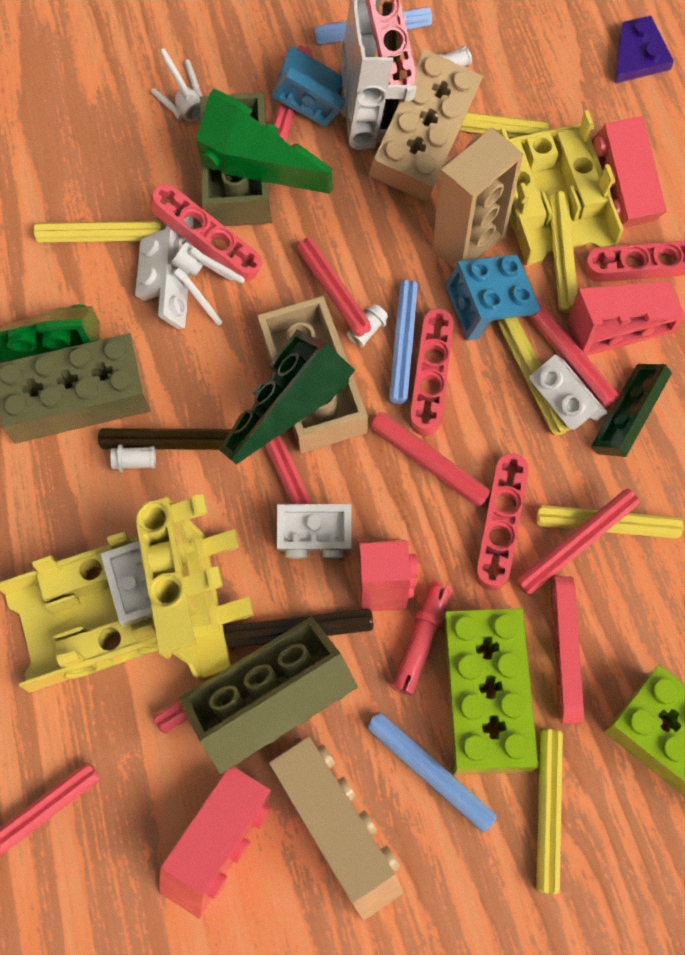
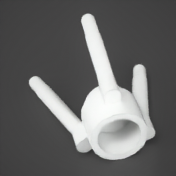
(187, 100)
(191, 261)

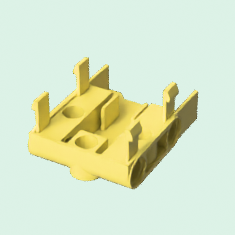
(567, 163)
(185, 584)
(72, 618)

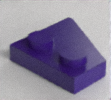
(641, 50)

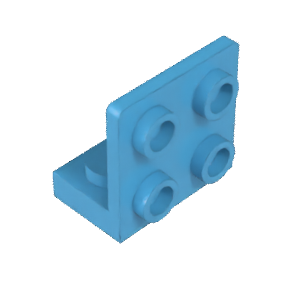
(309, 87)
(488, 292)

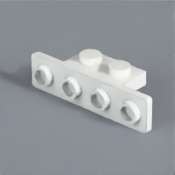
(156, 274)

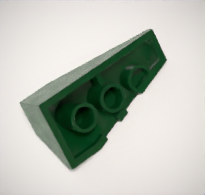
(302, 380)

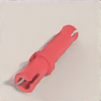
(422, 637)

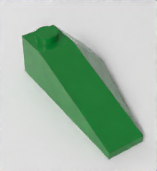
(247, 149)
(49, 332)

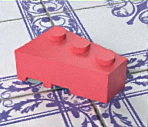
(637, 185)
(623, 315)
(386, 574)
(214, 841)

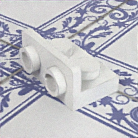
(566, 393)
(314, 529)
(127, 583)

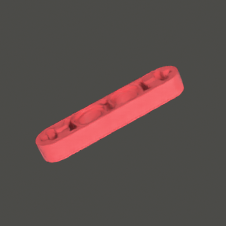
(393, 22)
(209, 229)
(646, 253)
(431, 371)
(502, 520)
(566, 650)

